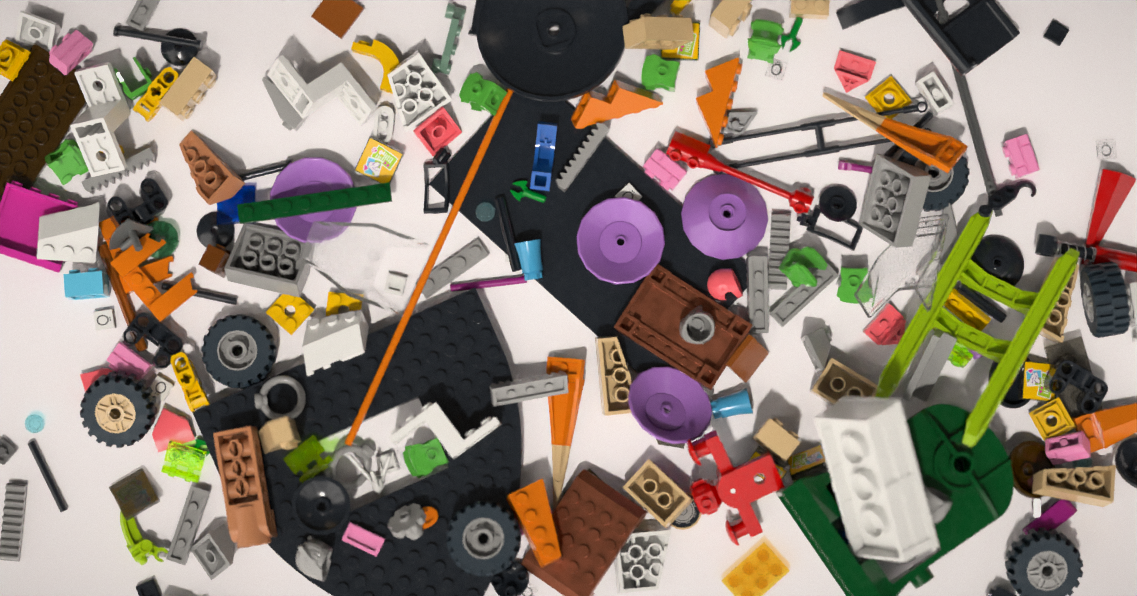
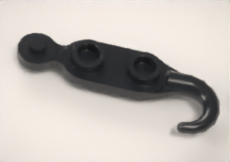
(1004, 197)

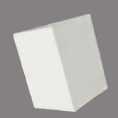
(36, 30)

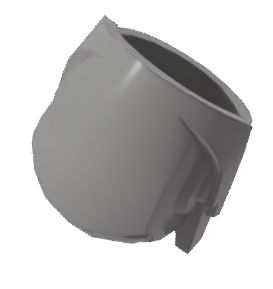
(697, 326)
(937, 503)
(314, 558)

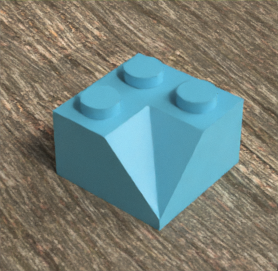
(86, 284)

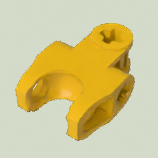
(152, 100)
(189, 381)

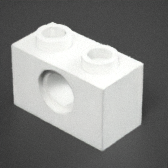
(934, 94)

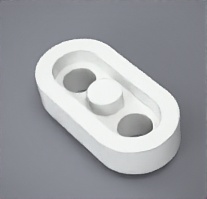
(382, 125)

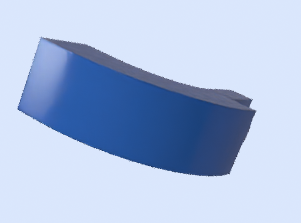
(544, 156)

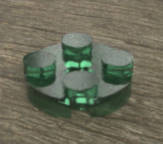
(171, 237)

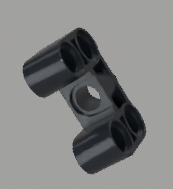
(142, 213)
(155, 333)
(1079, 378)

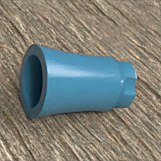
(530, 259)
(732, 405)

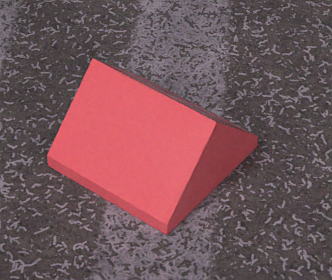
(437, 131)

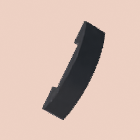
(866, 10)

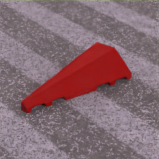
(1110, 194)

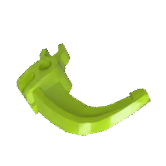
(136, 544)

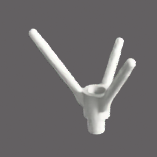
(375, 480)

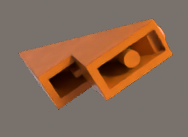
(619, 101)
(715, 104)

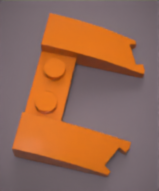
(154, 271)
(160, 305)

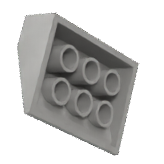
(894, 201)
(267, 261)

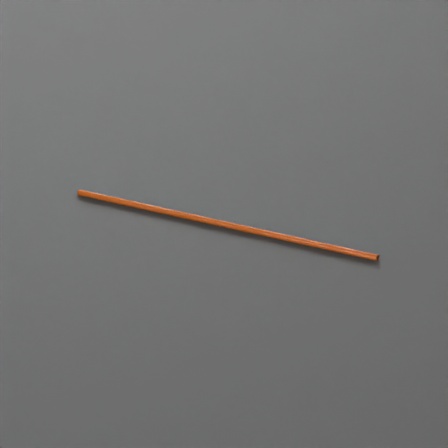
(427, 270)

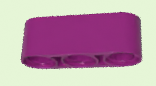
(1053, 516)

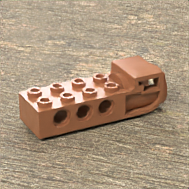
(244, 487)

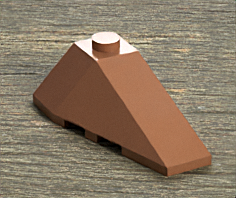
(211, 174)

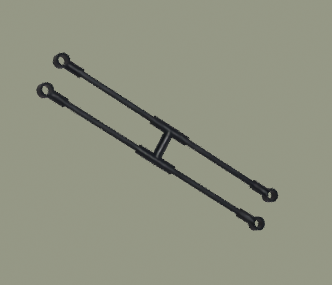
(817, 125)

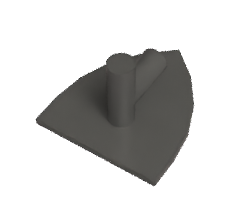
(129, 234)

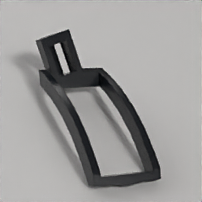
(437, 164)
(813, 220)

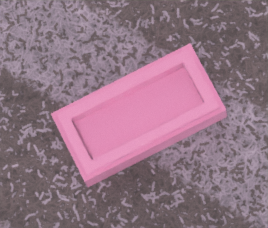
(363, 539)

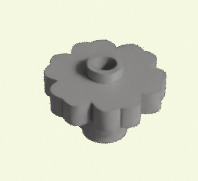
(408, 522)

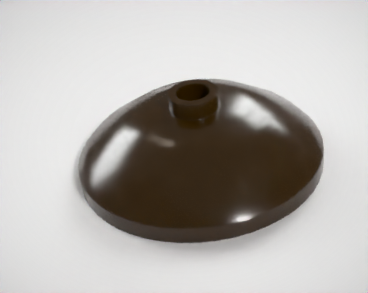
(1026, 460)

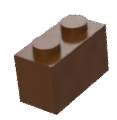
(215, 259)

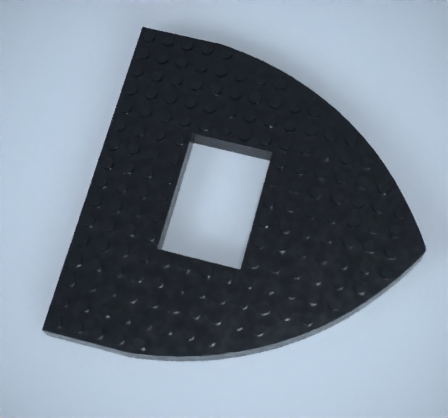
(442, 358)

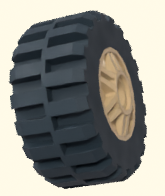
(118, 409)

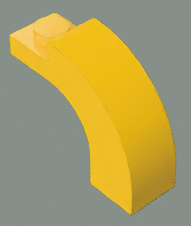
(381, 53)

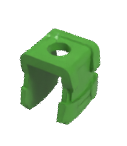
(763, 42)
(659, 73)
(140, 91)
(482, 94)
(67, 161)
(798, 271)
(850, 282)
(423, 458)

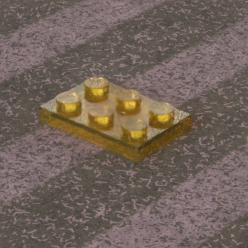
(756, 573)

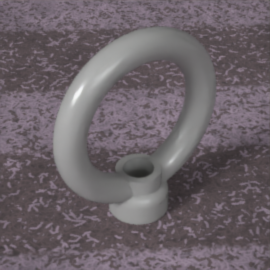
(261, 398)
(364, 453)

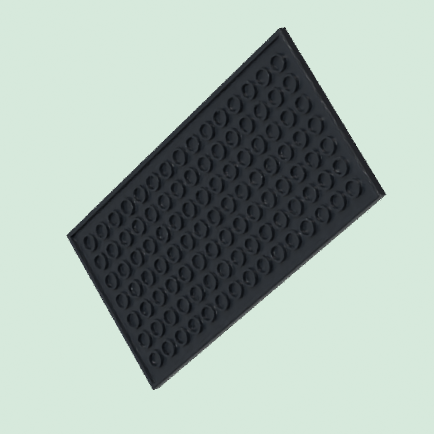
(558, 219)

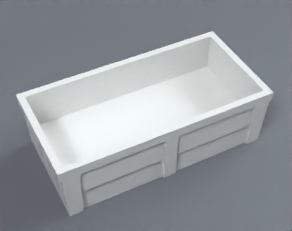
(876, 478)

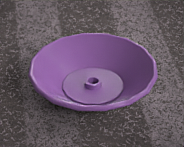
(308, 177)
(618, 220)
(722, 235)
(677, 394)

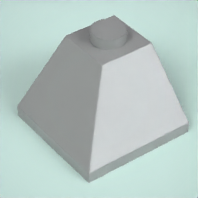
(818, 347)
(215, 551)

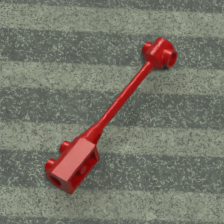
(696, 155)

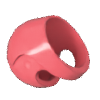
(724, 281)

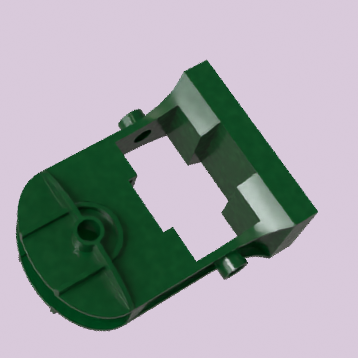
(978, 492)

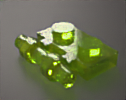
(960, 356)
(305, 454)
(184, 456)

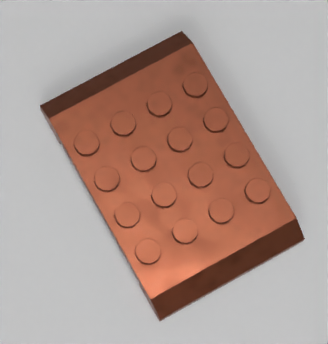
(654, 323)
(591, 531)

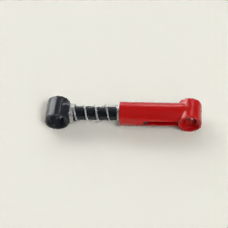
(1050, 246)

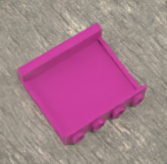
(20, 222)

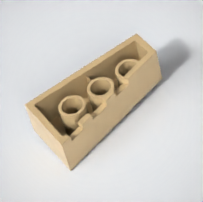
(1058, 319)
(613, 376)
(279, 435)
(1078, 484)

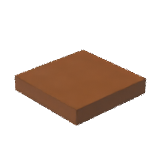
(337, 15)
(747, 358)

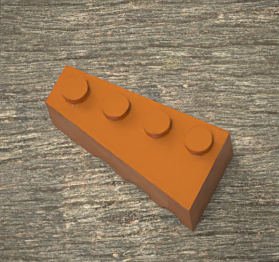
(535, 519)

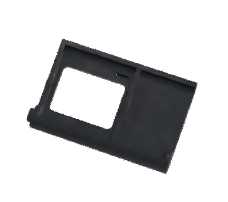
(969, 35)

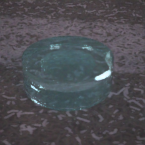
(34, 423)

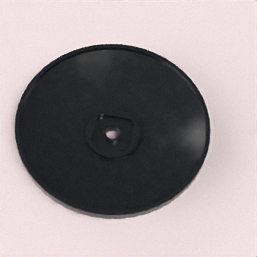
(547, 67)

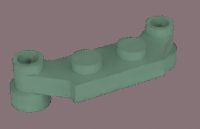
(456, 14)

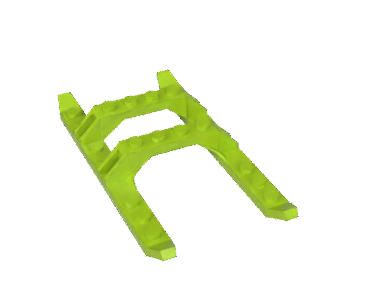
(1007, 353)

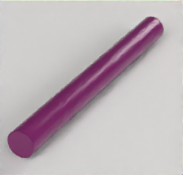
(487, 283)

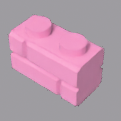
(70, 52)
(1020, 156)
(664, 169)
(127, 360)
(1067, 448)

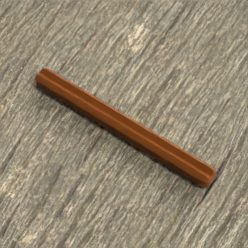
(121, 296)

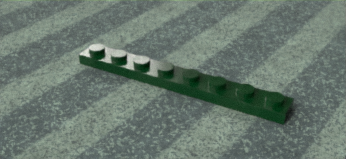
(314, 203)

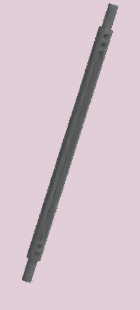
(972, 120)

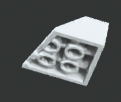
(416, 90)
(69, 235)
(334, 339)
(641, 561)

